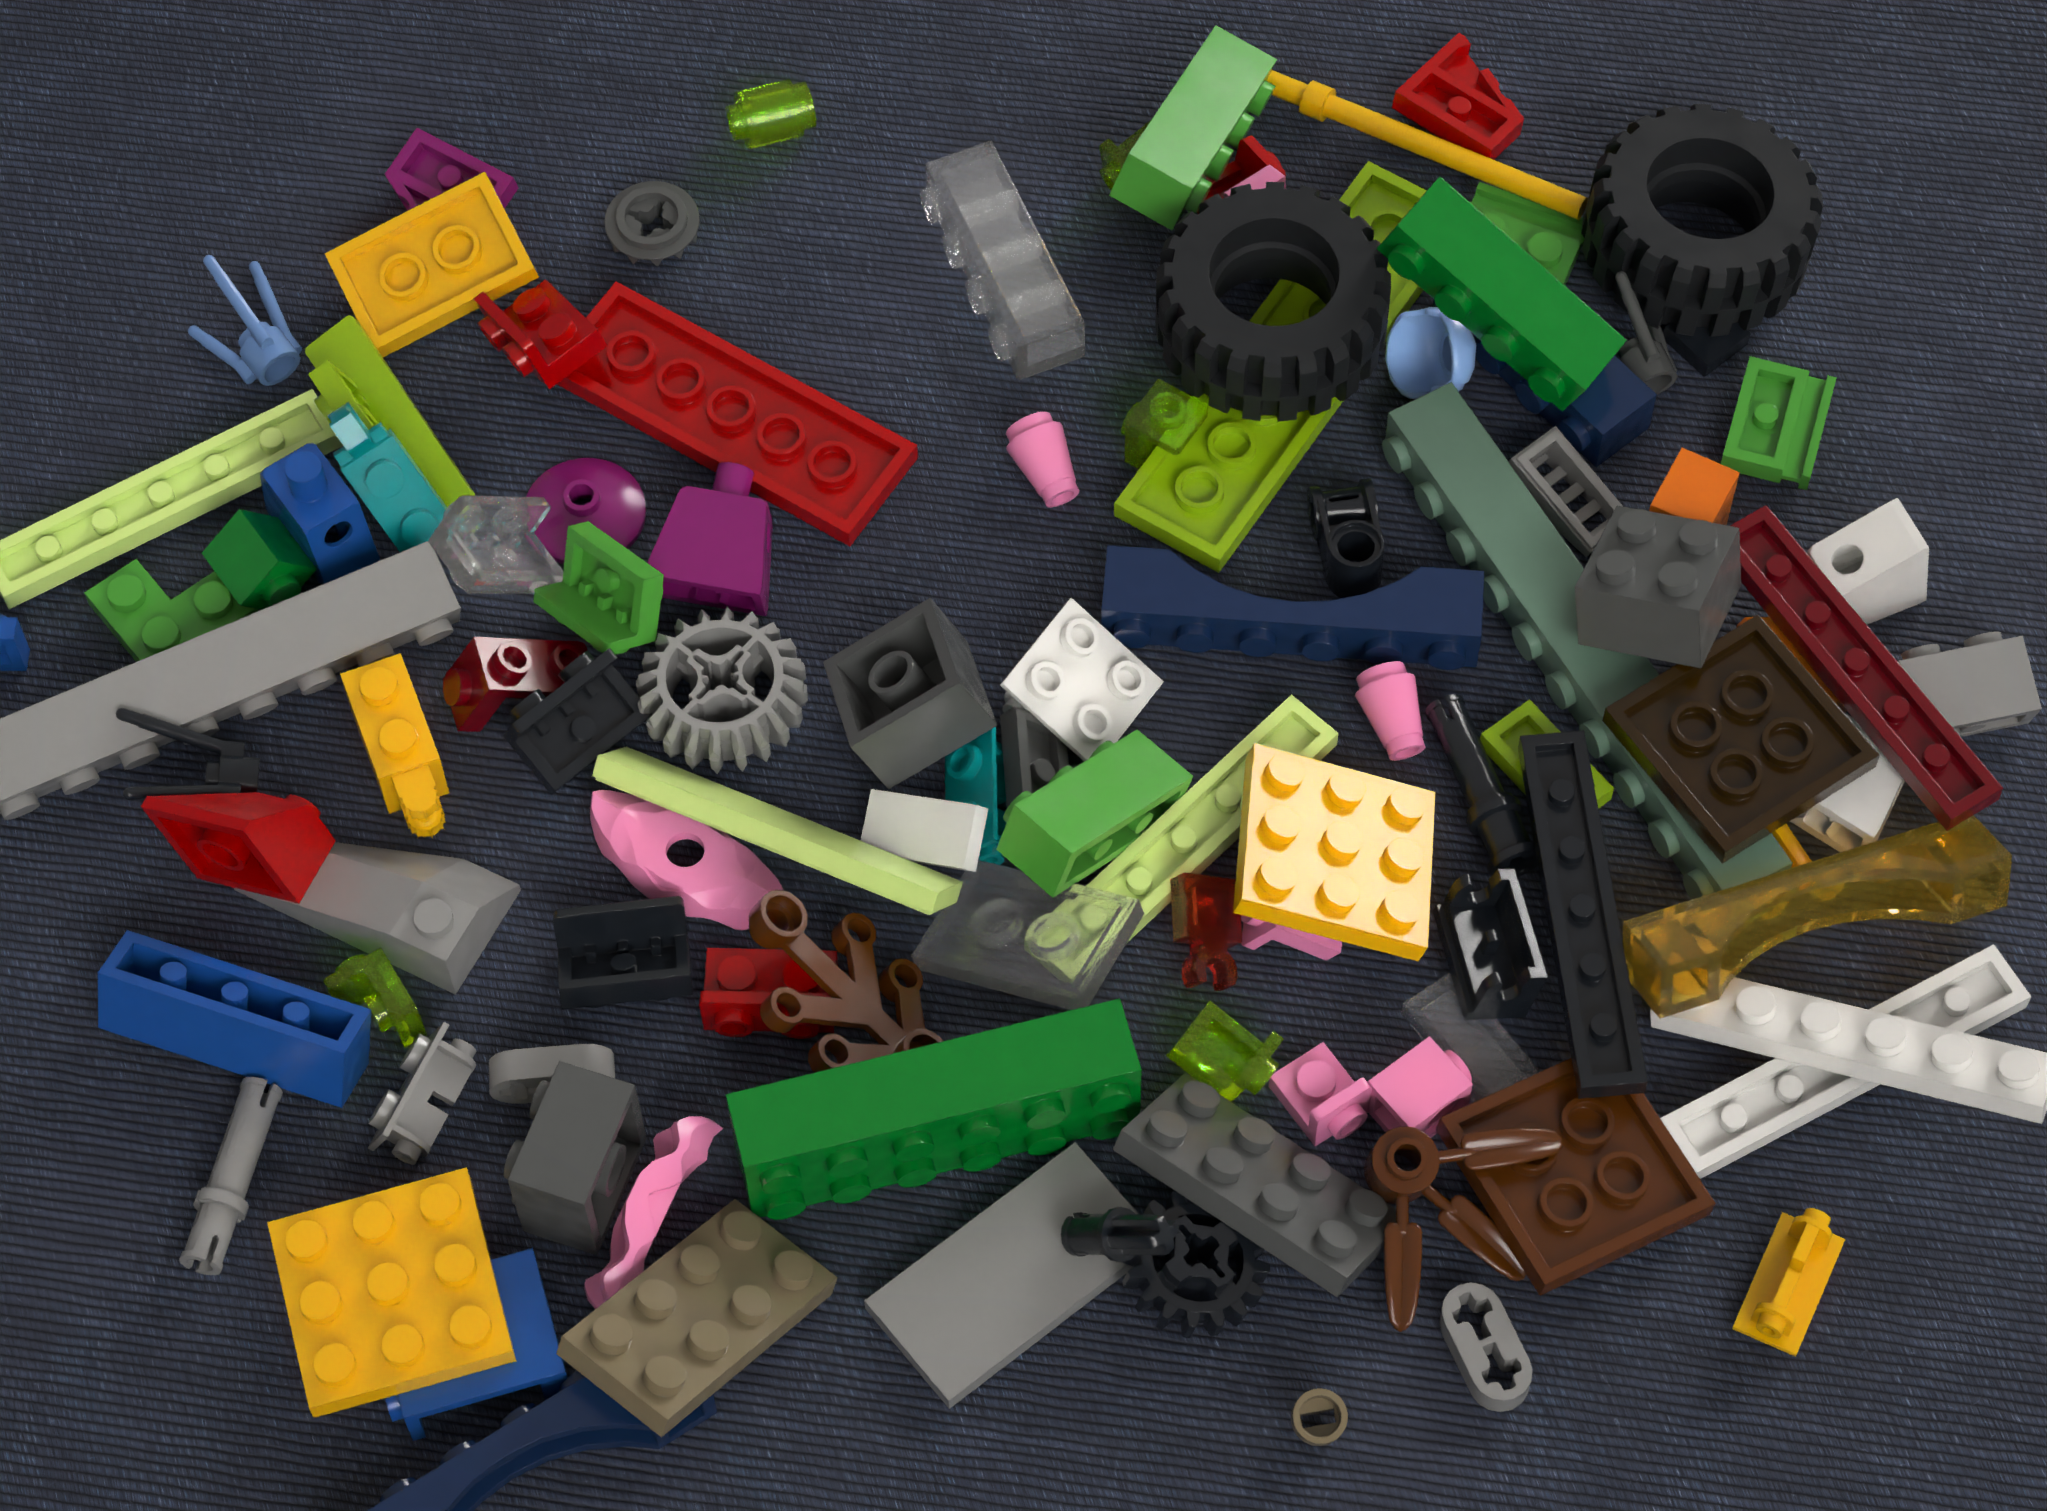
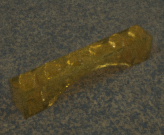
(1924, 874)

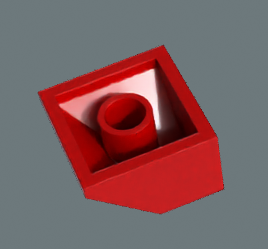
(245, 839)

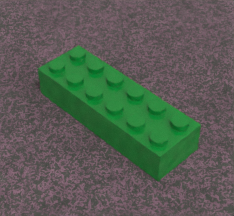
(936, 1110)

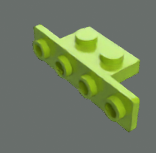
(355, 372)

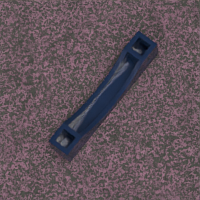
(1418, 619)
(529, 1436)

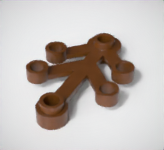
(855, 1000)

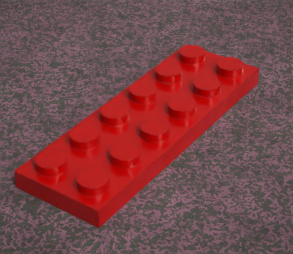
(737, 409)

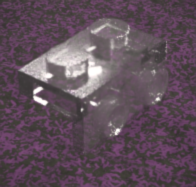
(494, 546)

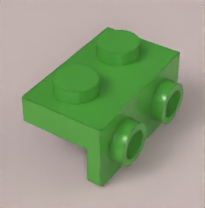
(604, 592)

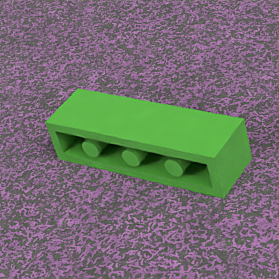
(1193, 128)

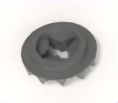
(643, 204)

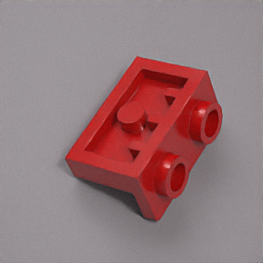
(540, 333)
(742, 979)

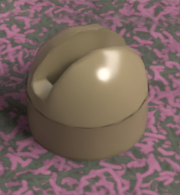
(1316, 1402)

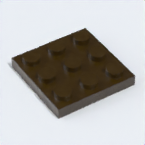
(1741, 739)

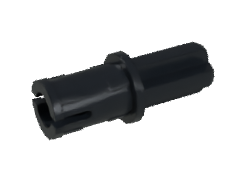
(1118, 1234)

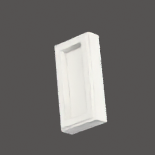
(925, 829)

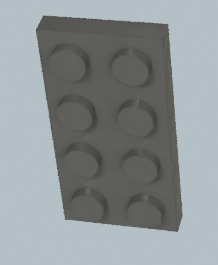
(1258, 1183)

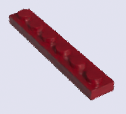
(1862, 672)

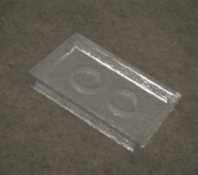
(1024, 941)

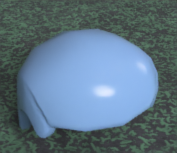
(1428, 352)

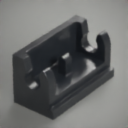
(1490, 947)

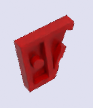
(1460, 102)

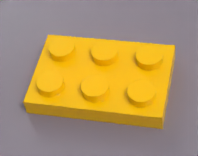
(431, 264)

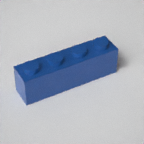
(234, 1018)

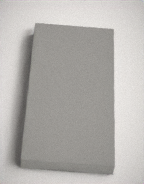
(999, 1279)

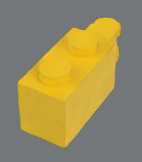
(398, 742)

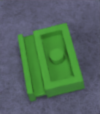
(1542, 232)
(1778, 422)

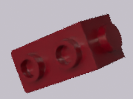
(500, 669)

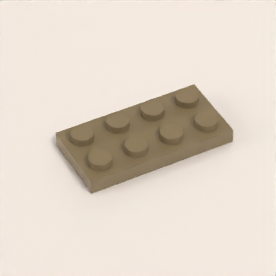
(696, 1317)

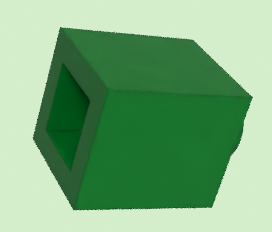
(258, 560)

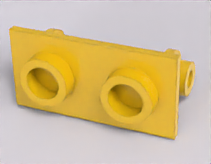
(1790, 1281)

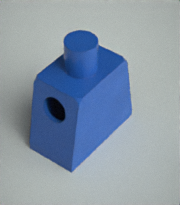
(309, 501)

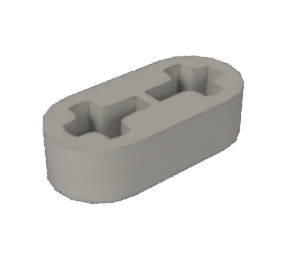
(518, 1072)
(1499, 1340)

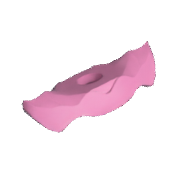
(637, 839)
(677, 1155)

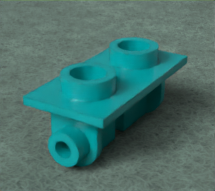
(977, 777)

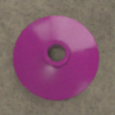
(615, 505)

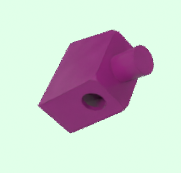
(717, 545)

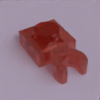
(1207, 923)

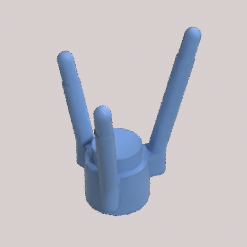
(265, 350)

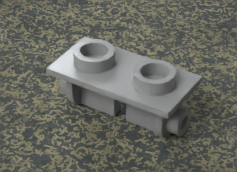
(407, 1116)

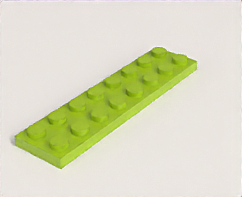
(1236, 465)

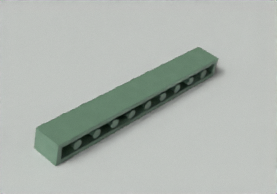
(1532, 582)

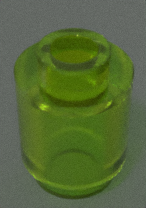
(771, 113)

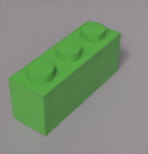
(1091, 811)

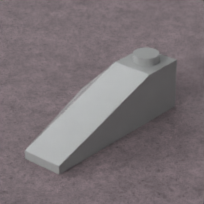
(418, 907)

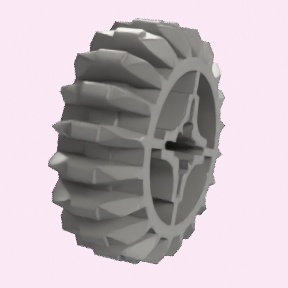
(723, 713)

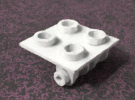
(1080, 682)

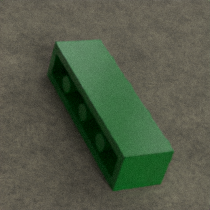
(1501, 295)

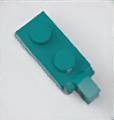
(386, 479)

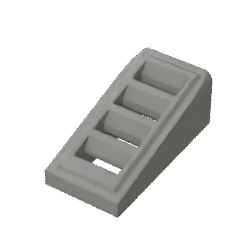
(1571, 467)

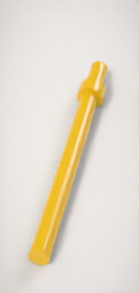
(1321, 103)

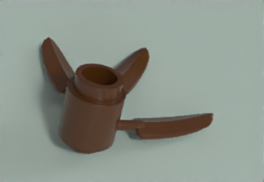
(1457, 1216)

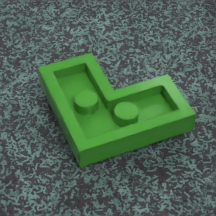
(151, 622)

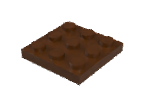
(1594, 1200)

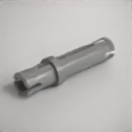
(223, 1199)

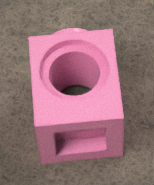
(1420, 1088)

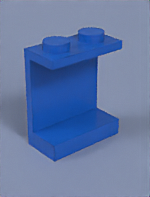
(533, 1344)

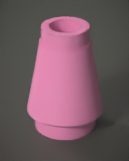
(1043, 457)
(1392, 707)

